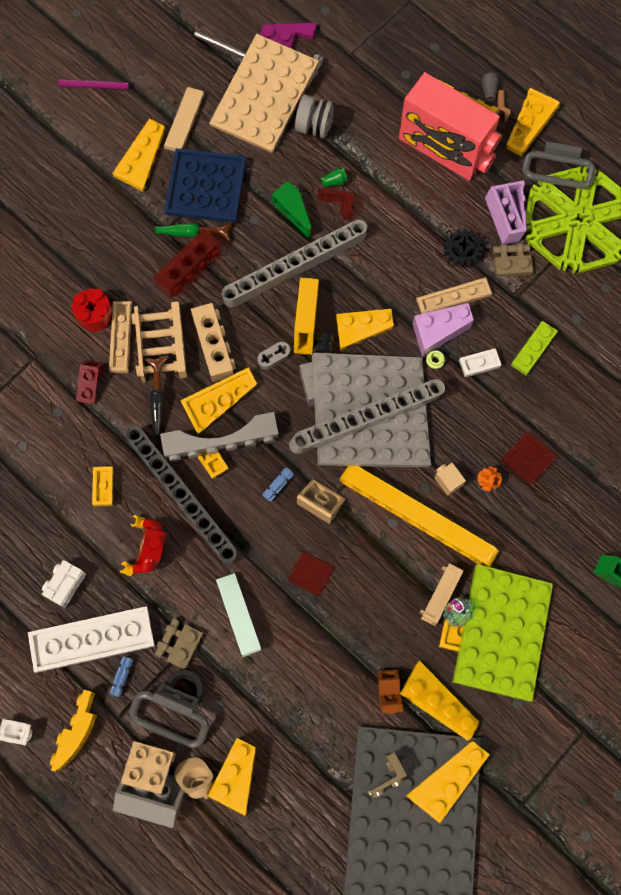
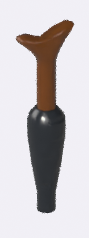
(157, 395)

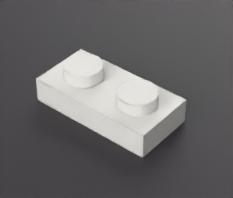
(480, 362)

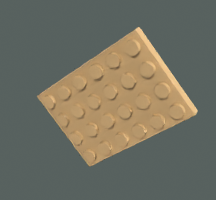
(264, 93)

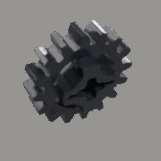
(454, 250)

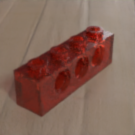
(189, 254)

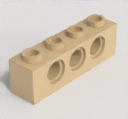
(218, 369)

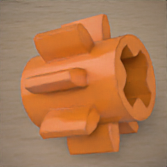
(489, 478)

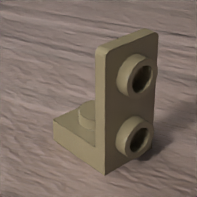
(394, 767)

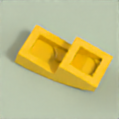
(213, 464)

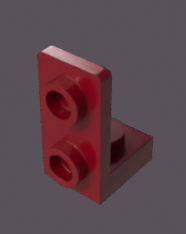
(88, 381)

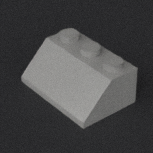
(150, 806)

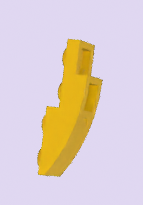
(71, 741)

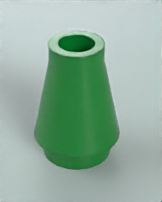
(335, 178)

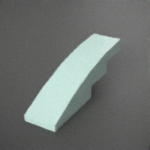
(238, 615)

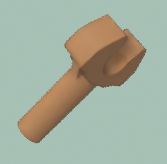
(501, 106)

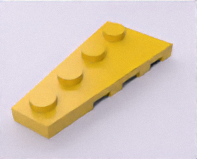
(533, 117)
(216, 399)
(435, 699)
(447, 783)

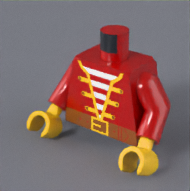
(150, 547)

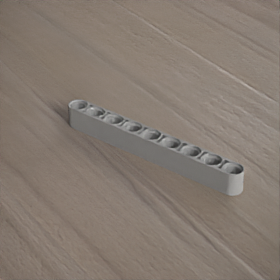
(289, 270)
(361, 421)

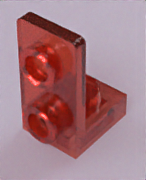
(342, 197)

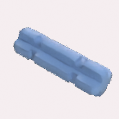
(278, 484)
(121, 676)

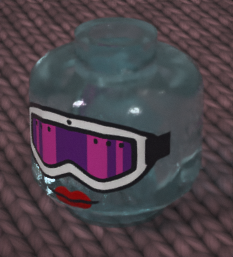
(458, 612)

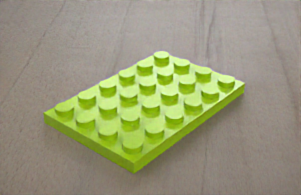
(505, 635)

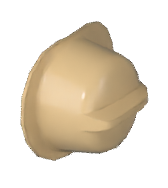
(194, 777)

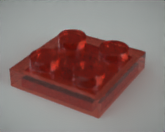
(528, 458)

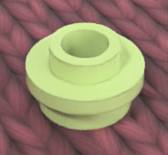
(435, 354)

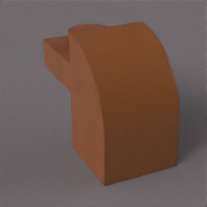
(389, 691)

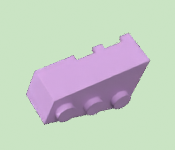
(508, 211)
(440, 326)

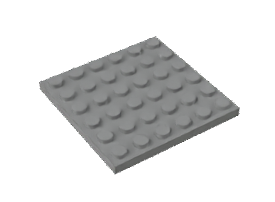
(354, 381)

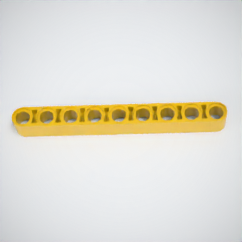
(419, 515)

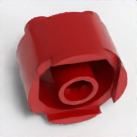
(86, 302)

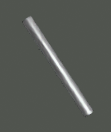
(219, 44)

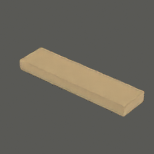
(184, 119)
(454, 296)
(120, 337)

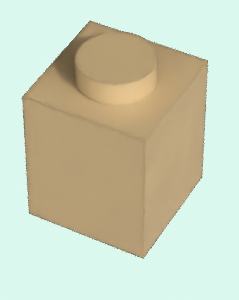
(449, 478)

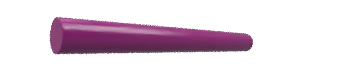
(94, 84)

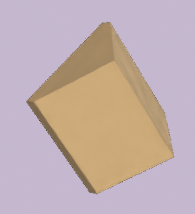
(320, 501)

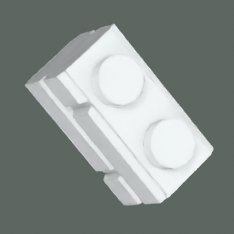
(63, 583)

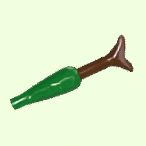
(191, 230)

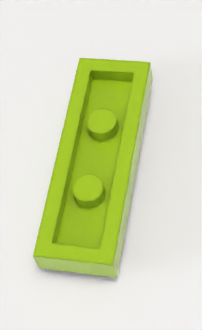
(534, 348)

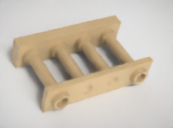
(174, 331)

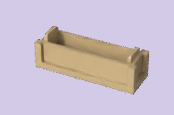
(442, 594)

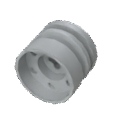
(314, 116)

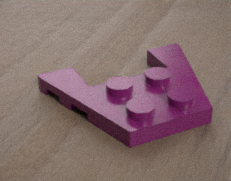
(285, 33)

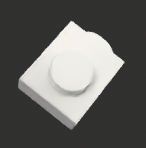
(15, 732)

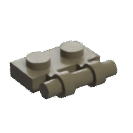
(512, 265)
(184, 647)

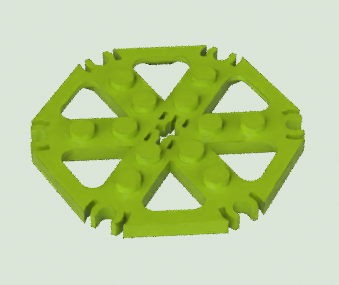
(566, 221)

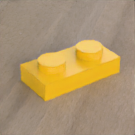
(102, 486)

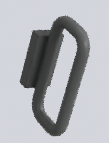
(560, 153)
(176, 701)

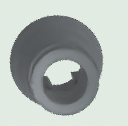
(490, 85)

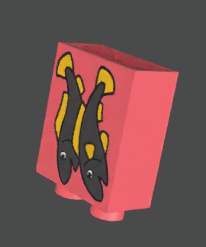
(449, 127)

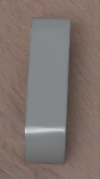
(276, 359)

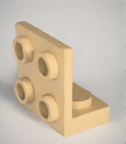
(147, 767)

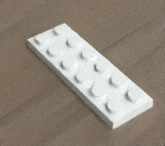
(91, 639)

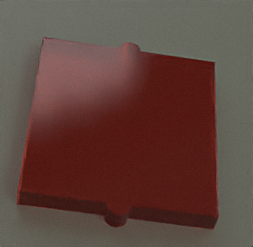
(310, 574)

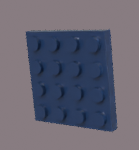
(205, 185)

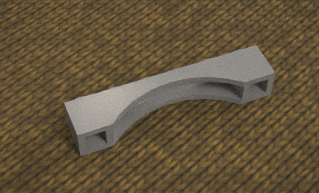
(259, 429)

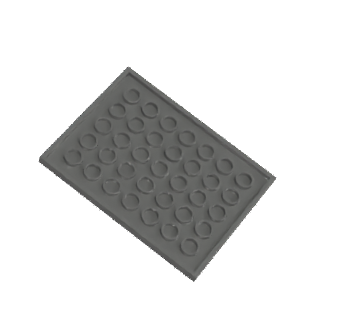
(393, 840)

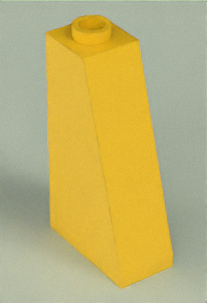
(306, 316)

